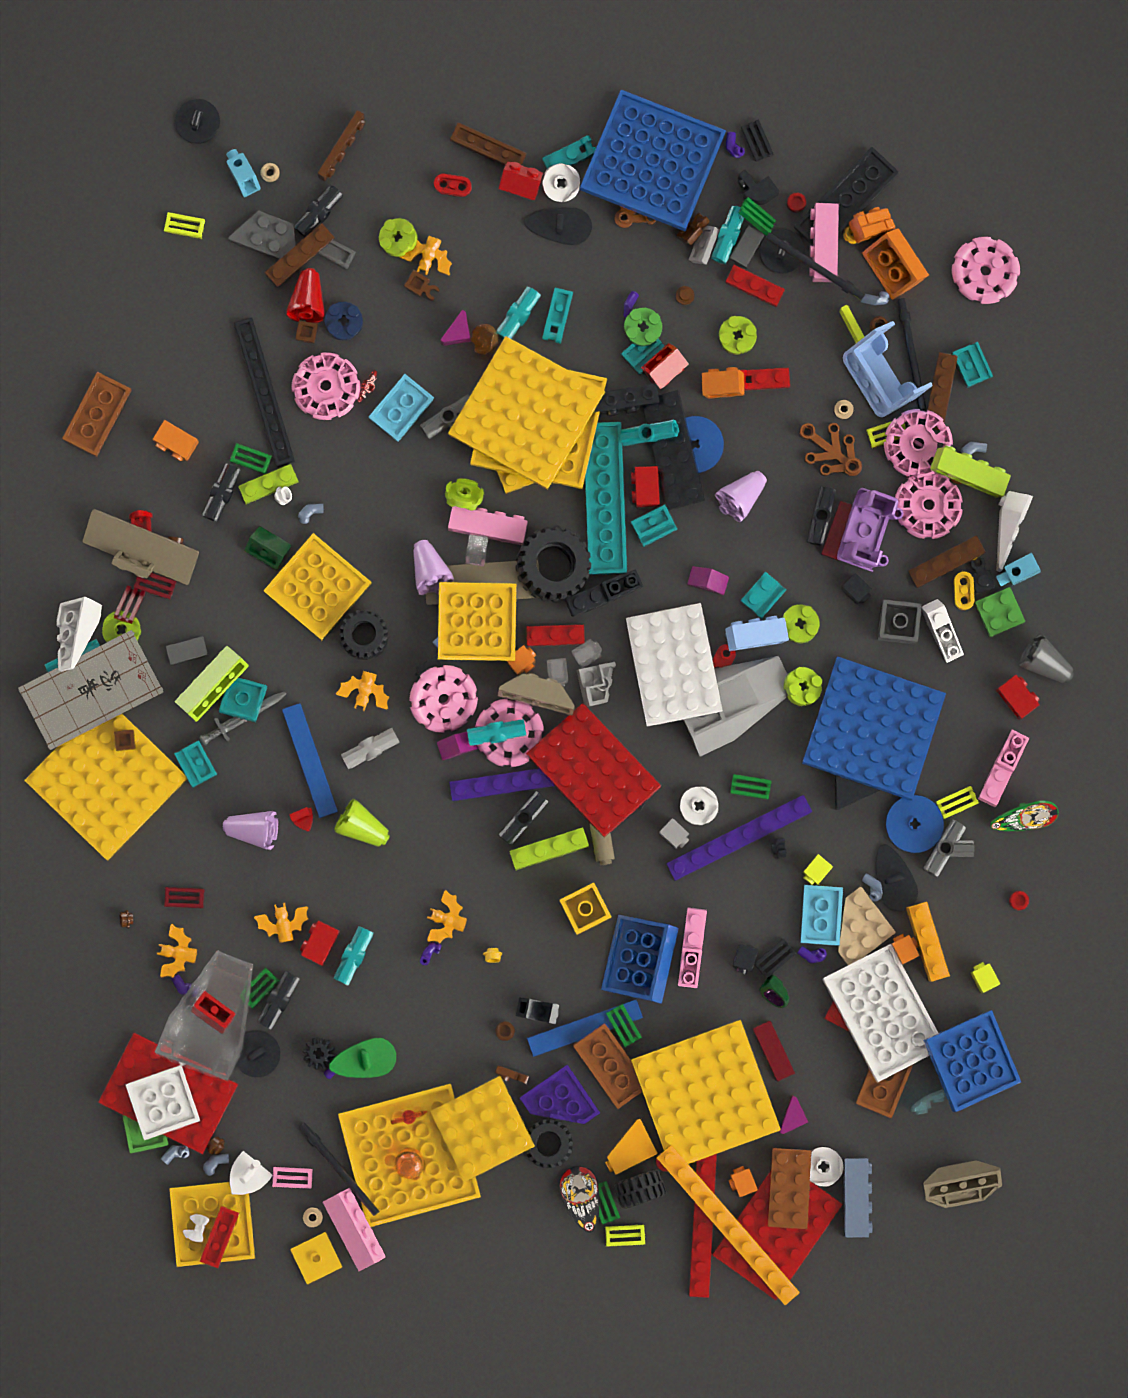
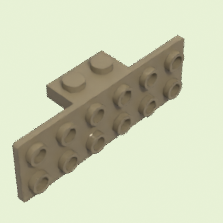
(139, 549)
(489, 573)

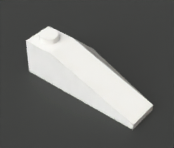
(1012, 512)
(76, 623)

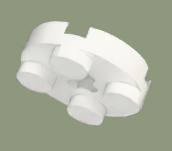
(561, 193)
(709, 803)
(832, 1173)

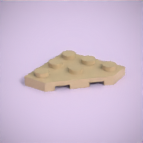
(861, 927)

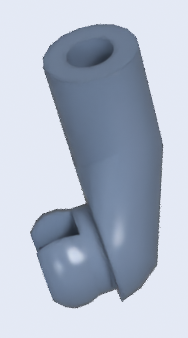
(882, 299)

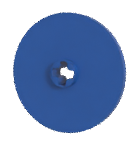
(710, 442)
(904, 835)

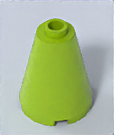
(361, 825)

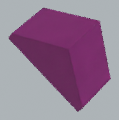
(457, 332)
(708, 580)
(455, 746)
(793, 1117)

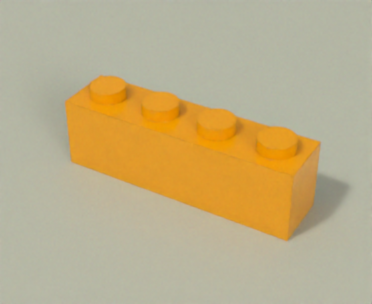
(927, 941)

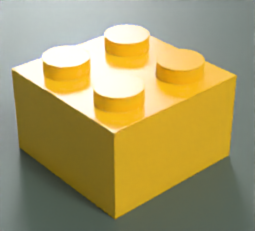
(585, 908)

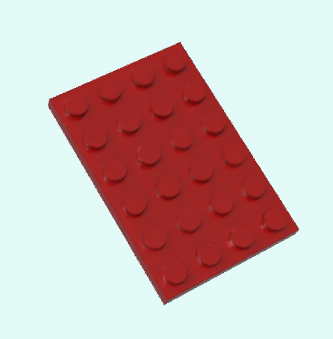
(593, 770)
(208, 1093)
(783, 1245)

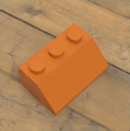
(895, 263)

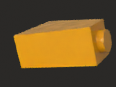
(631, 1149)

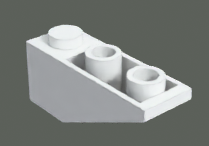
(942, 630)

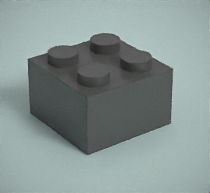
(899, 622)

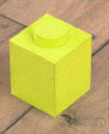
(817, 870)
(984, 977)

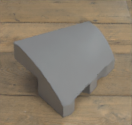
(595, 683)

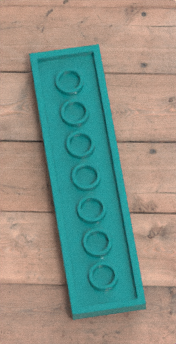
(606, 502)

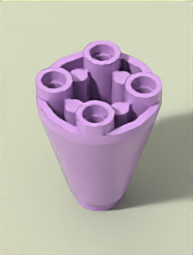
(741, 495)
(429, 568)

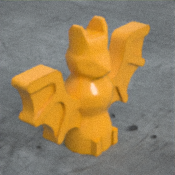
(429, 252)
(365, 687)
(450, 920)
(283, 926)
(180, 953)

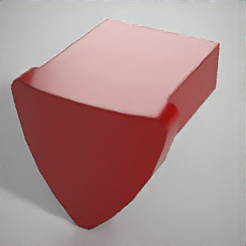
(141, 519)
(303, 818)

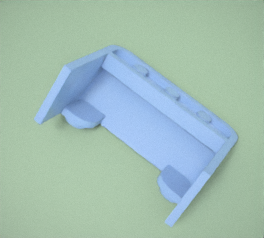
(875, 375)

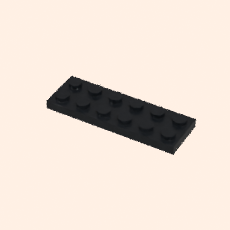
(854, 190)
(675, 455)

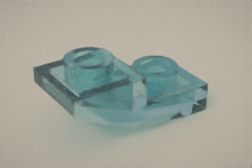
(923, 1104)

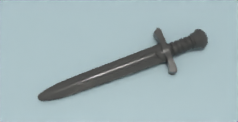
(234, 722)

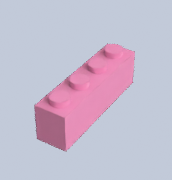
(824, 239)
(494, 526)
(354, 1229)

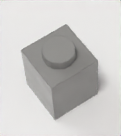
(674, 834)

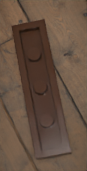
(346, 139)
(486, 145)
(299, 255)
(942, 385)
(947, 561)

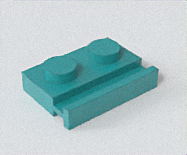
(638, 355)
(972, 364)
(654, 525)
(763, 595)
(195, 764)

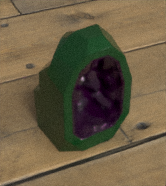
(774, 992)

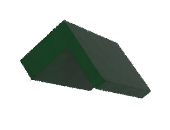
(267, 547)

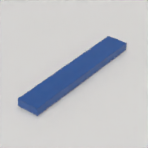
(310, 760)
(579, 1029)

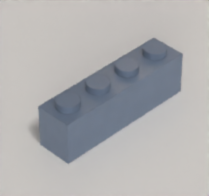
(856, 1197)

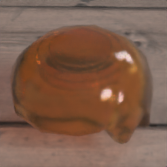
(484, 338)
(409, 1163)

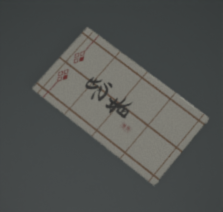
(96, 690)

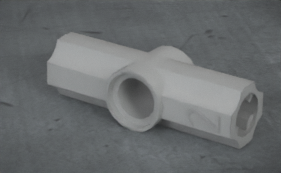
(370, 748)

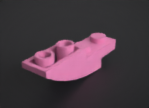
(1003, 768)
(692, 947)

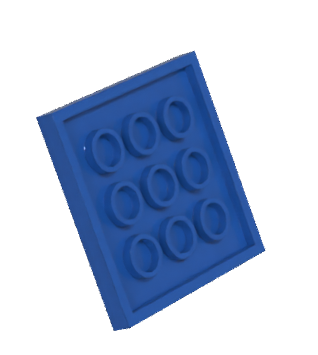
(972, 1061)

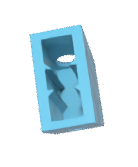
(242, 173)
(1027, 566)

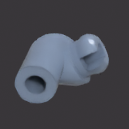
(973, 447)
(308, 510)
(875, 887)
(175, 1151)
(213, 1161)

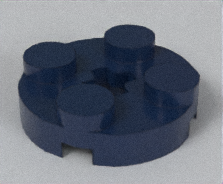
(351, 328)

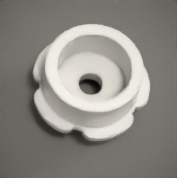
(283, 495)

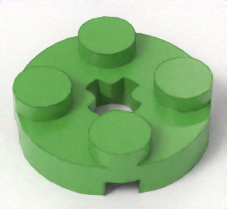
(649, 335)

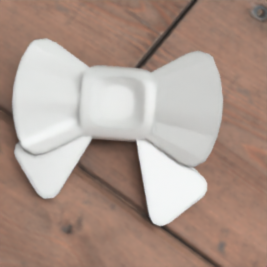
(196, 1234)

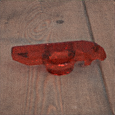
(367, 386)
(408, 1117)

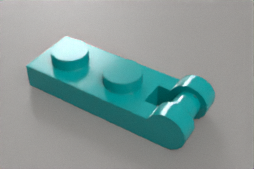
(571, 154)
(557, 314)

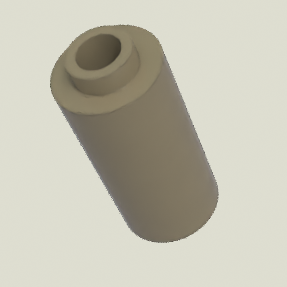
(602, 847)

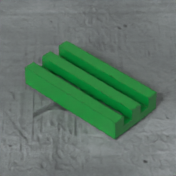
(757, 216)
(262, 470)
(752, 779)
(268, 989)
(615, 1010)
(610, 1218)

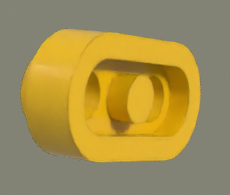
(964, 591)

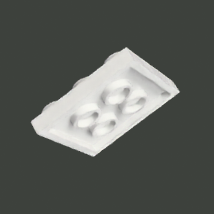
(162, 1102)

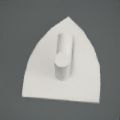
(247, 1175)

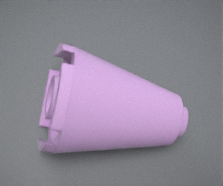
(253, 828)

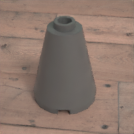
(1046, 661)

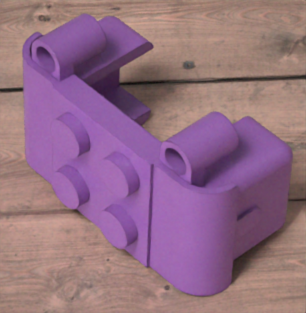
(866, 529)

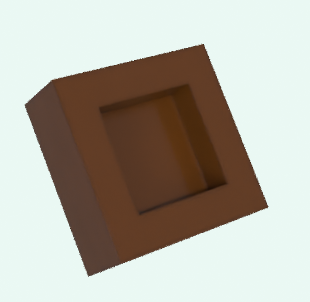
(306, 332)
(125, 740)

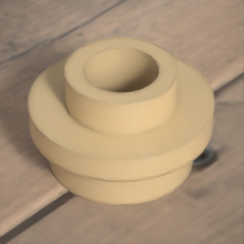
(270, 166)
(843, 415)
(308, 1222)

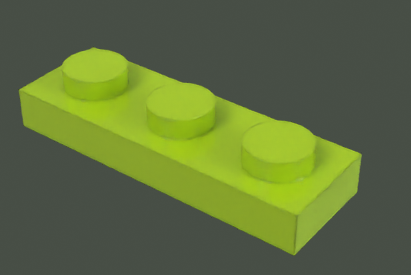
(268, 484)

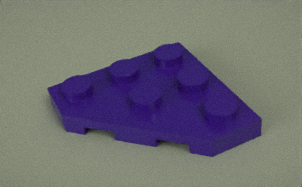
(561, 1098)

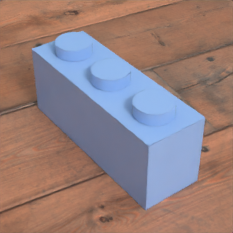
(756, 633)

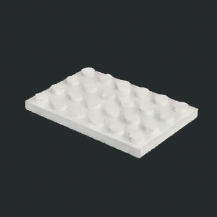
(674, 664)
(882, 1012)

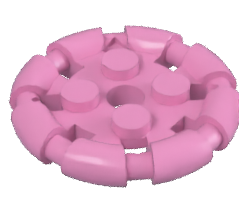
(991, 260)
(328, 397)
(907, 437)
(933, 516)
(451, 706)
(514, 744)

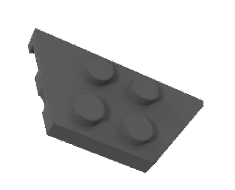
(266, 235)

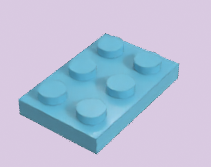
(401, 407)
(821, 915)

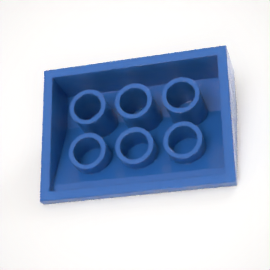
(640, 958)

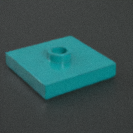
(243, 699)

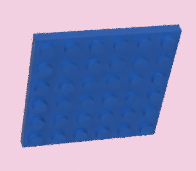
(652, 160)
(874, 728)

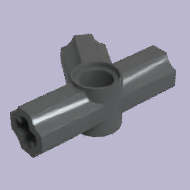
(438, 424)
(956, 847)

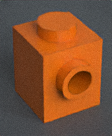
(523, 660)
(905, 948)
(742, 1181)

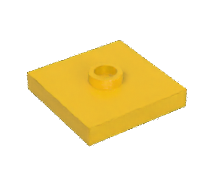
(316, 1258)

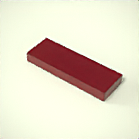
(836, 531)
(773, 1051)

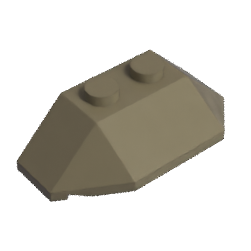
(538, 692)
(962, 1184)

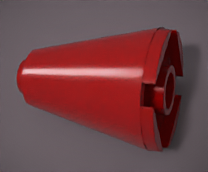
(307, 299)

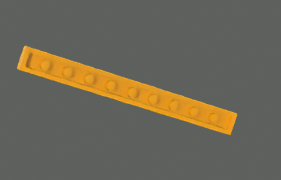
(728, 1224)

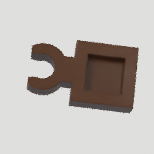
(693, 229)
(419, 284)
(506, 1074)

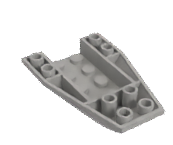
(745, 695)

